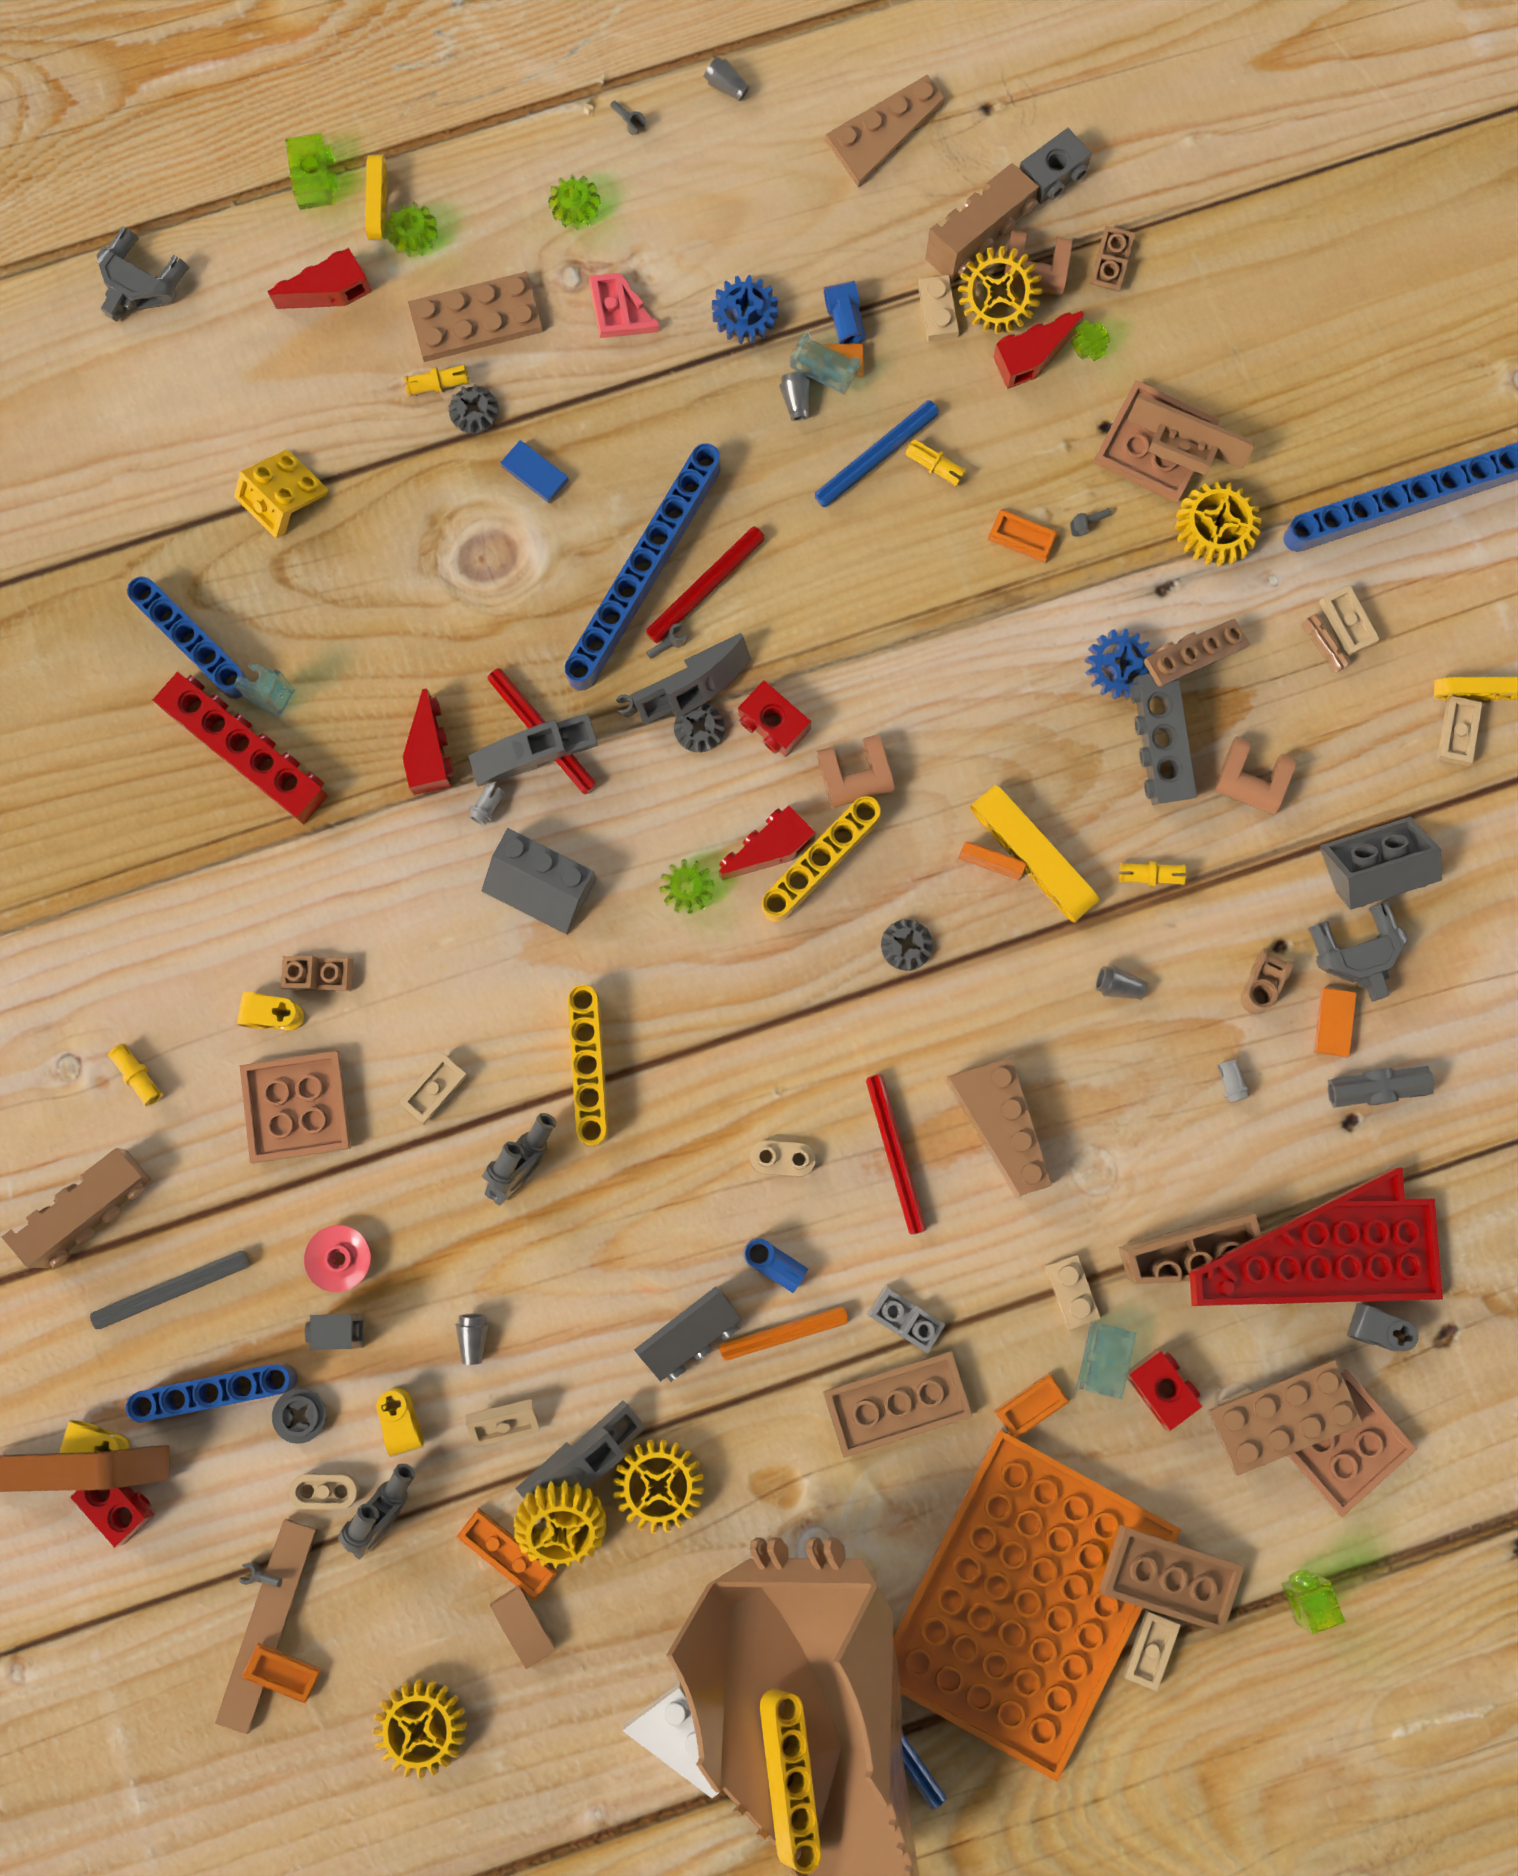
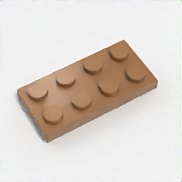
(475, 316)
(897, 1404)
(1285, 1417)
(1171, 1579)

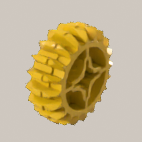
(1011, 299)
(1243, 527)
(638, 1508)
(555, 1536)
(402, 1754)

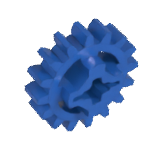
(730, 306)
(1122, 650)

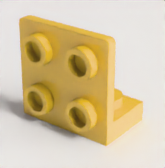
(277, 489)

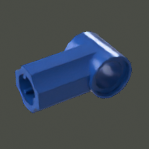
(844, 305)
(777, 1265)

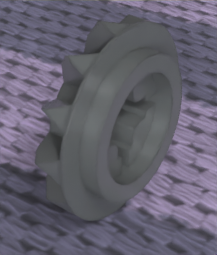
(474, 421)
(702, 740)
(892, 949)
(283, 1417)

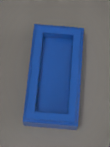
(534, 471)

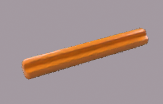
(783, 1333)

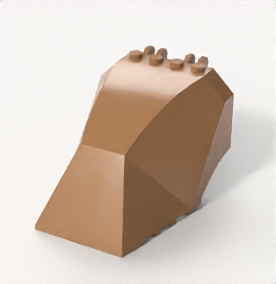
(829, 1640)

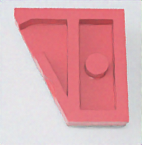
(618, 308)

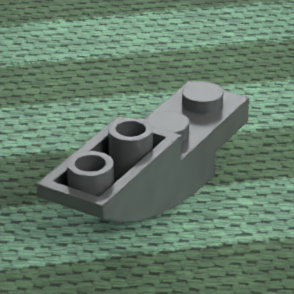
(691, 687)
(532, 747)
(590, 1455)

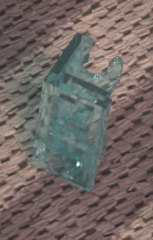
(824, 364)
(269, 692)
(1106, 1360)

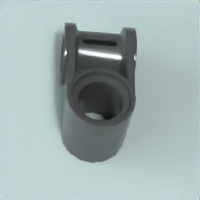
(1377, 1328)

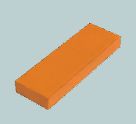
(503, 1553)

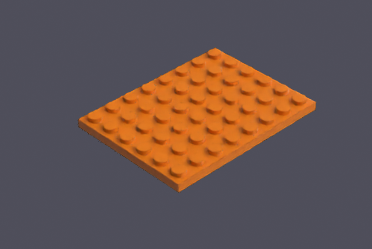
(1011, 1606)

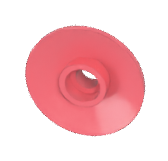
(321, 1253)

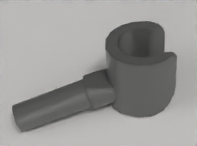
(629, 117)
(1080, 523)
(670, 641)
(631, 709)
(259, 1576)

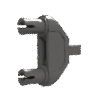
(132, 286)
(1367, 961)
(518, 1160)
(378, 1513)

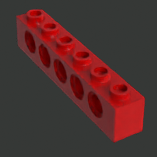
(176, 700)

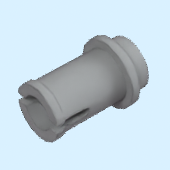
(485, 805)
(1233, 1081)

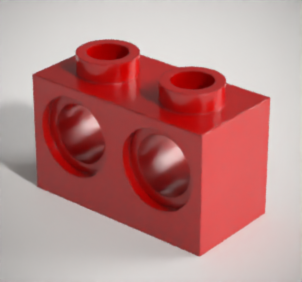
(106, 1513)

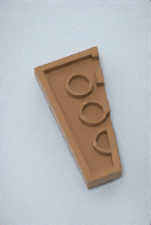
(875, 133)

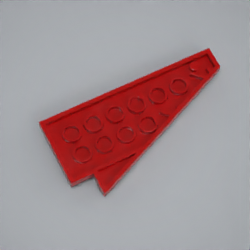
(1344, 1250)

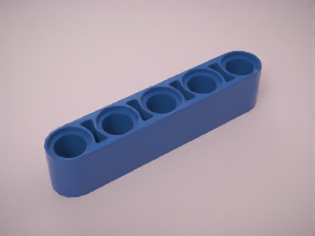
(177, 627)
(195, 1392)

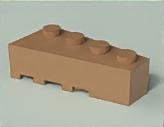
(1000, 1115)
(1174, 1254)

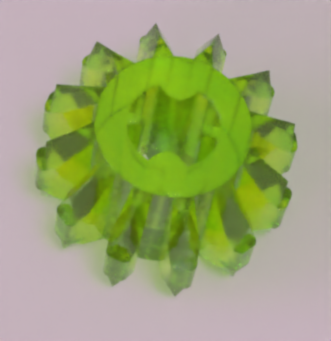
(573, 212)
(410, 240)
(699, 886)

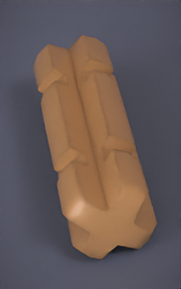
(1325, 643)

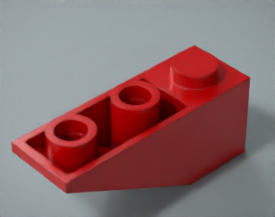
(327, 284)
(1027, 354)
(424, 753)
(774, 845)

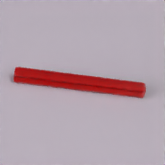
(705, 584)
(531, 718)
(896, 1154)

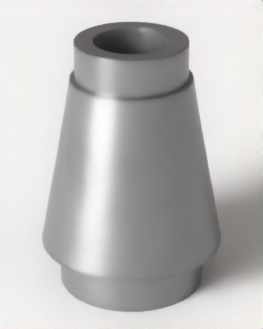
(726, 79)
(796, 394)
(1119, 983)
(472, 1337)

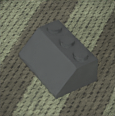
(1382, 862)
(538, 881)
(689, 1335)

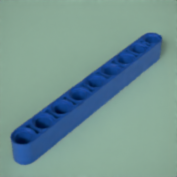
(1403, 498)
(647, 552)

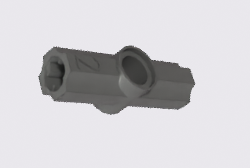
(1380, 1086)

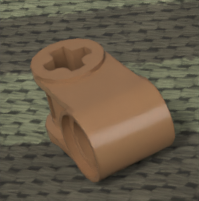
(1267, 976)

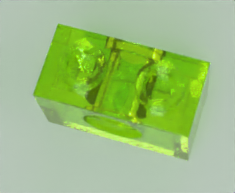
(305, 155)
(1312, 1601)

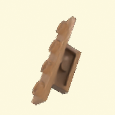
(1187, 438)
(1195, 652)

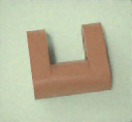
(1052, 275)
(869, 782)
(1248, 788)

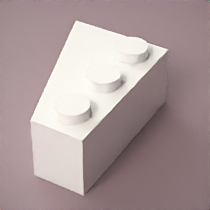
(669, 1734)

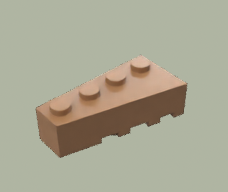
(981, 222)
(78, 1211)

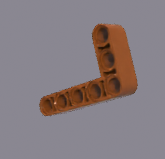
(84, 1469)

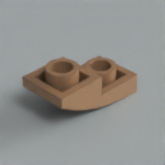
(1112, 258)
(316, 973)
(522, 1627)

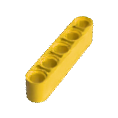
(824, 844)
(1042, 859)
(590, 1049)
(800, 1793)

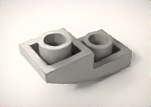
(906, 1319)

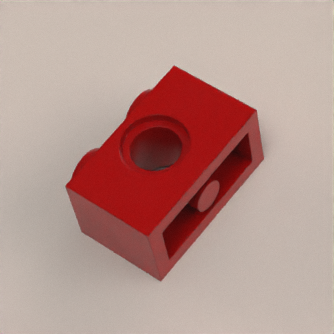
(766, 702)
(1145, 1380)

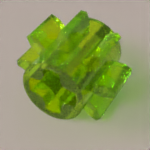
(1090, 340)

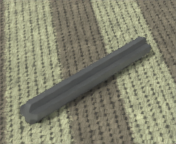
(169, 1290)

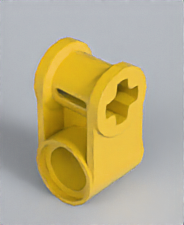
(265, 1011)
(401, 1429)
(90, 1438)

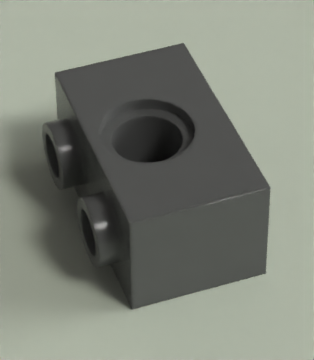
(1063, 152)
(335, 1331)

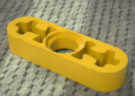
(376, 197)
(1477, 688)

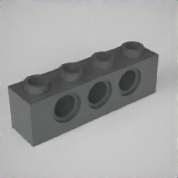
(1176, 752)

